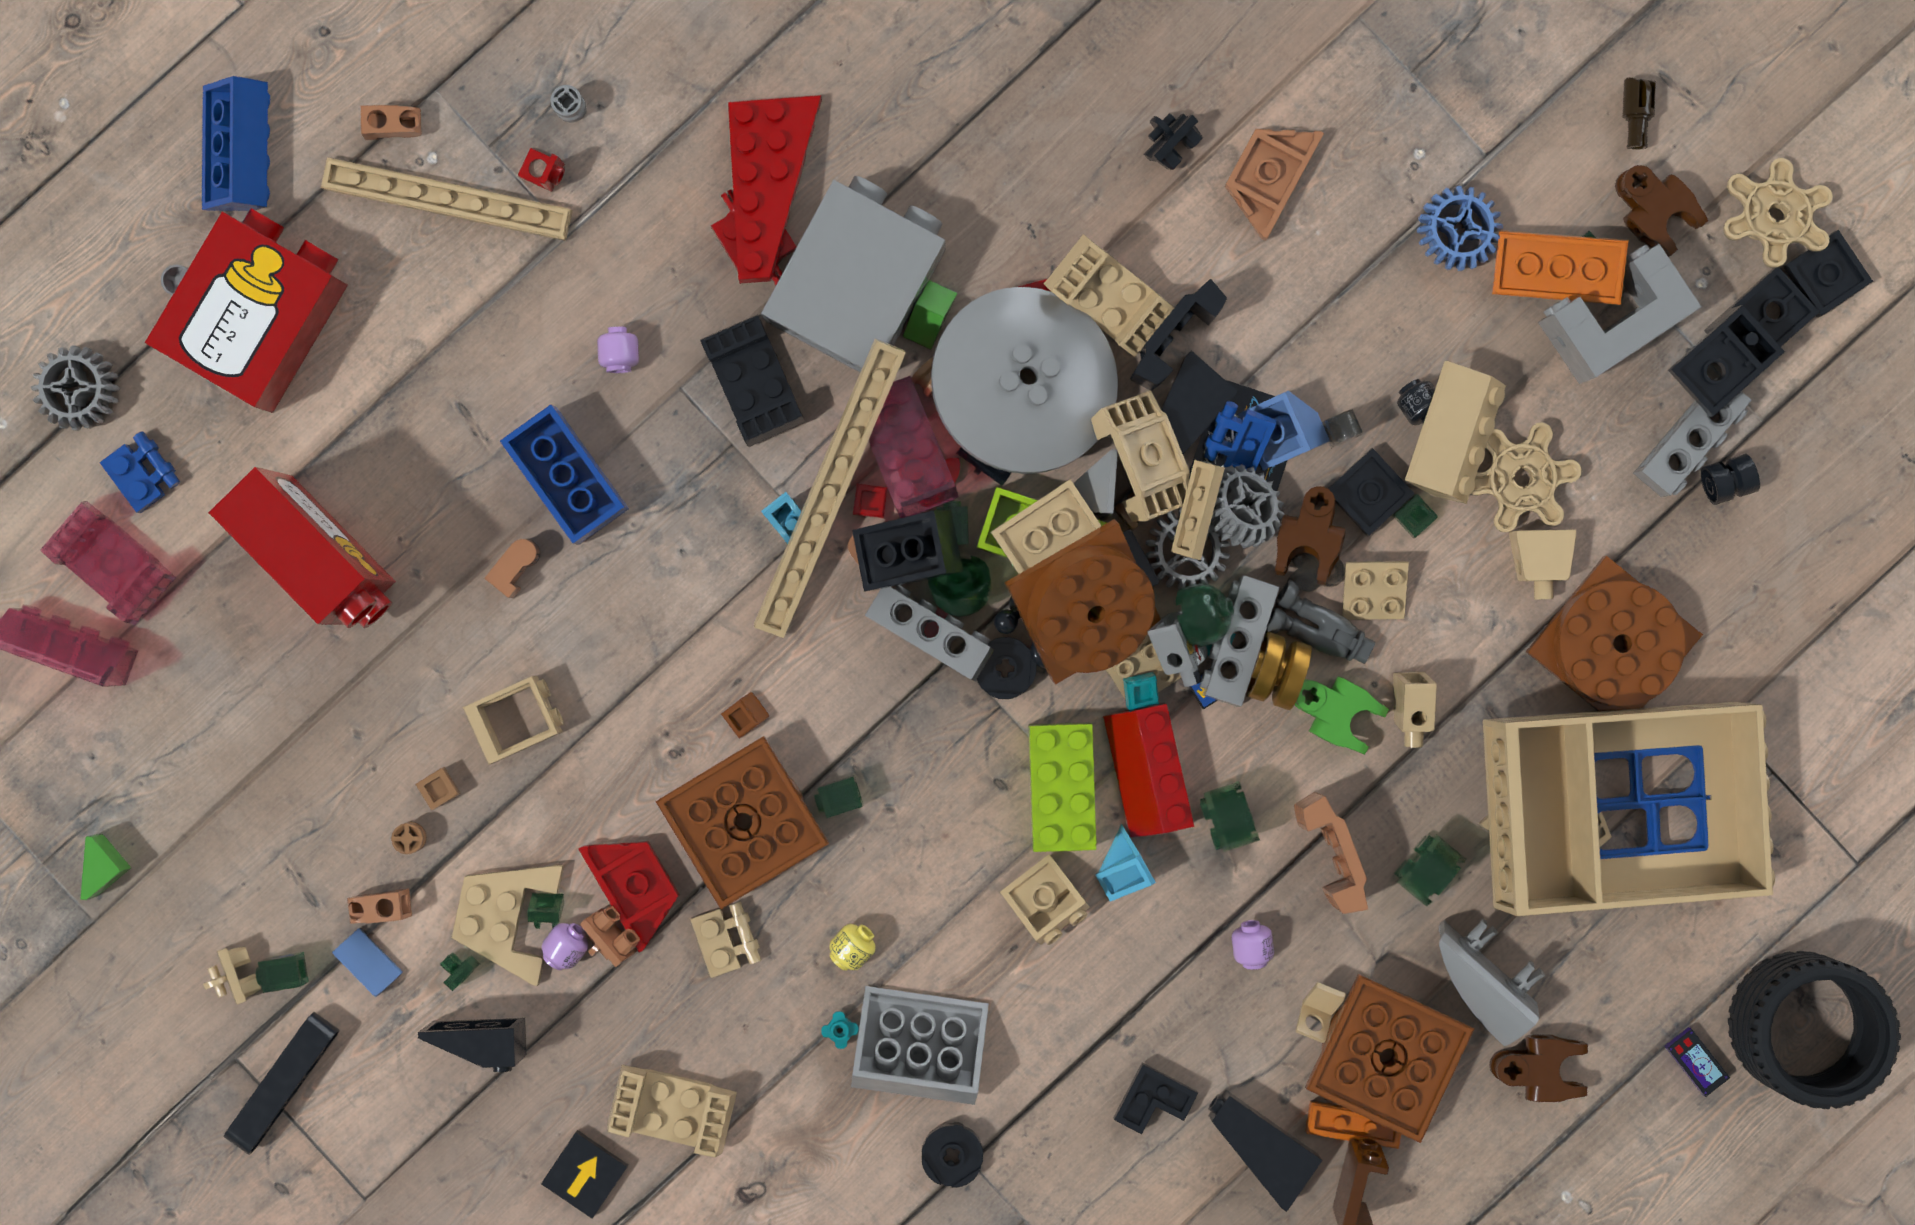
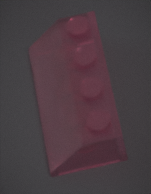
(66, 648)

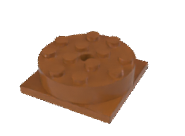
(1064, 587)
(1582, 634)
(735, 858)
(1410, 1084)

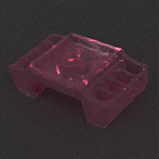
(109, 562)

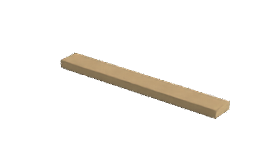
(446, 199)

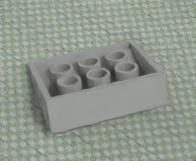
(920, 1045)

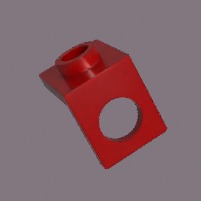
(552, 174)

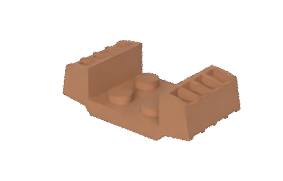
(1346, 894)

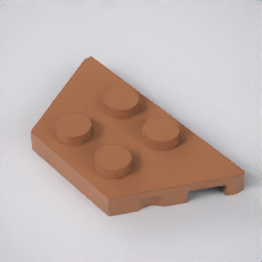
(1270, 173)

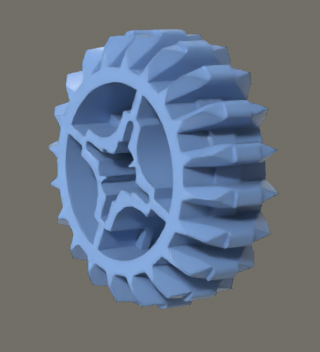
(1468, 204)

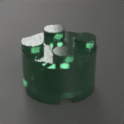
(1230, 817)
(1430, 869)

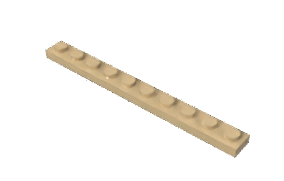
(829, 487)

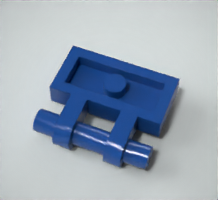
(1249, 442)
(133, 478)

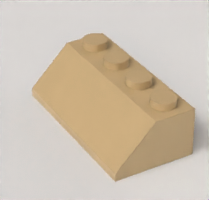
(1455, 432)

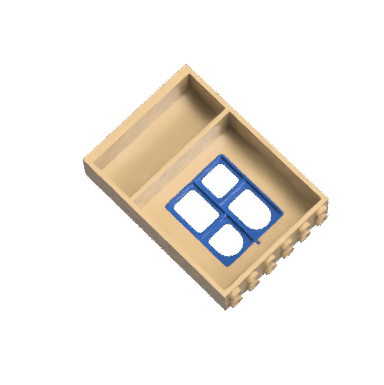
(1548, 808)

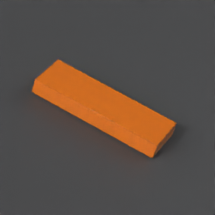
(1343, 1124)

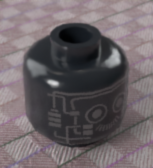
(1415, 400)

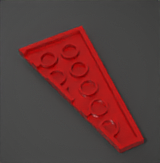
(767, 163)

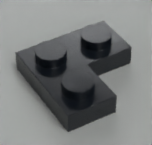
(1152, 1090)

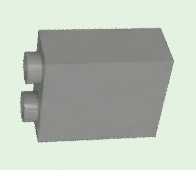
(855, 273)

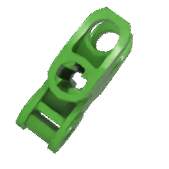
(1335, 709)

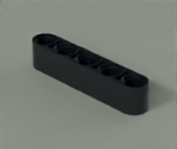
(281, 1083)

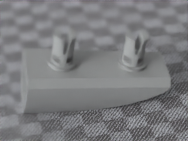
(1488, 992)

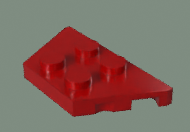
(633, 884)

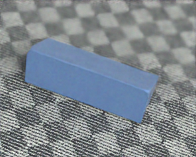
(367, 962)

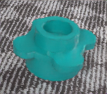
(849, 1029)

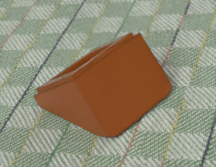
(745, 714)

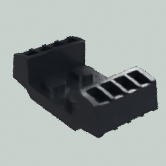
(1205, 304)
(752, 380)

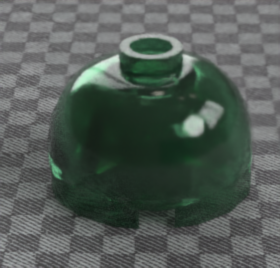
(965, 591)
(1205, 614)

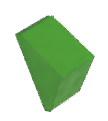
(929, 314)
(101, 866)

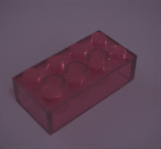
(910, 453)

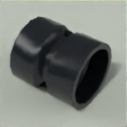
(1735, 477)

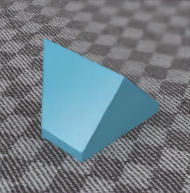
(1123, 868)

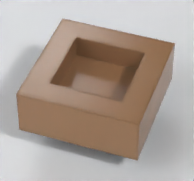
(437, 788)

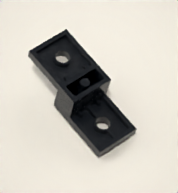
(1743, 341)

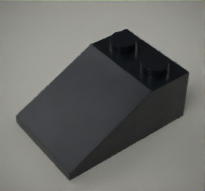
(907, 550)
(481, 1042)

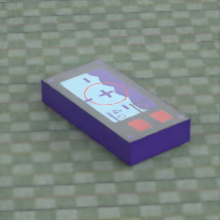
(1697, 1062)

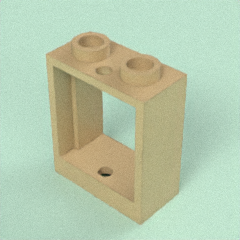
(485, 732)

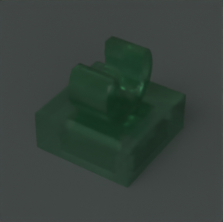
(1415, 516)
(545, 909)
(459, 970)

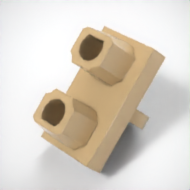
(240, 988)

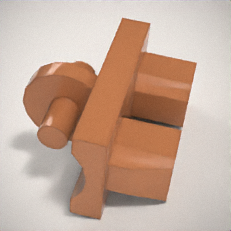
(608, 938)

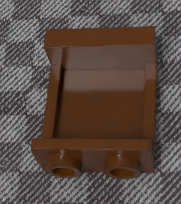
(1360, 1159)

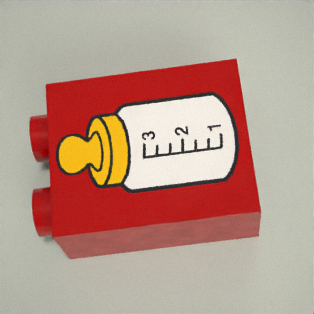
(248, 309)
(304, 549)

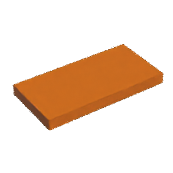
(1560, 267)

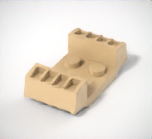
(1109, 295)
(1147, 453)
(671, 1109)

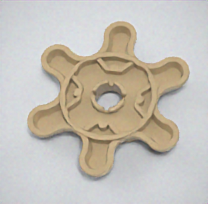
(1782, 194)
(1543, 472)

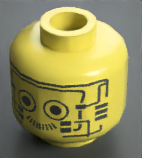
(852, 947)

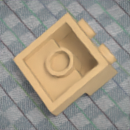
(1045, 901)

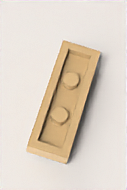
(1197, 509)

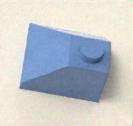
(1296, 428)

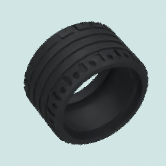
(1872, 1042)

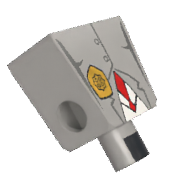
(1175, 651)

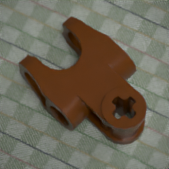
(1655, 203)
(1311, 534)
(1540, 1068)

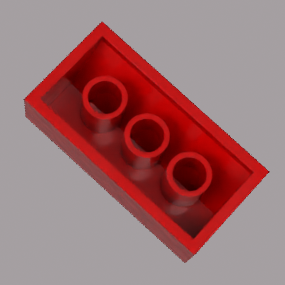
(1148, 771)

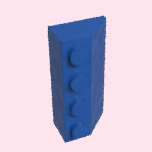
(235, 145)

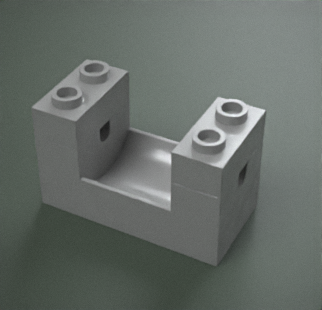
(1662, 303)

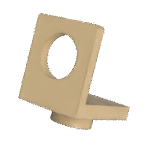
(1319, 1003)

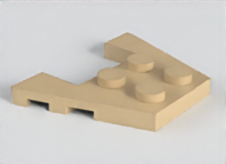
(491, 915)

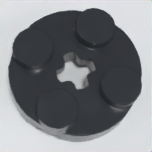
(1017, 681)
(970, 1158)

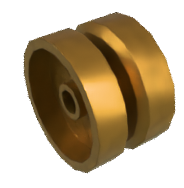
(1279, 671)

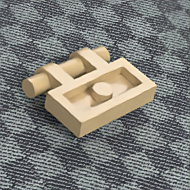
(716, 942)

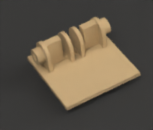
(1375, 590)
(1140, 662)

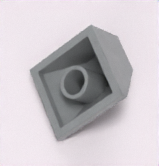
(1098, 485)

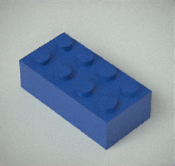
(564, 474)

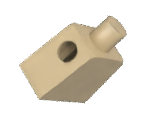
(1543, 558)
(1414, 694)

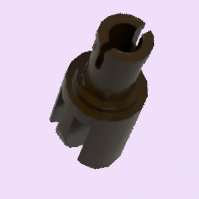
(1638, 110)

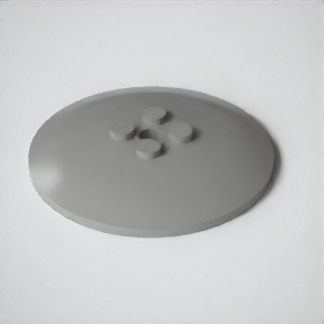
(988, 404)

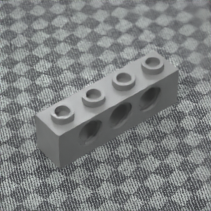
(1655, 468)
(1262, 598)
(885, 612)

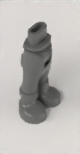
(1335, 633)

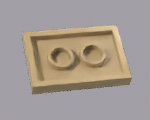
(1046, 527)

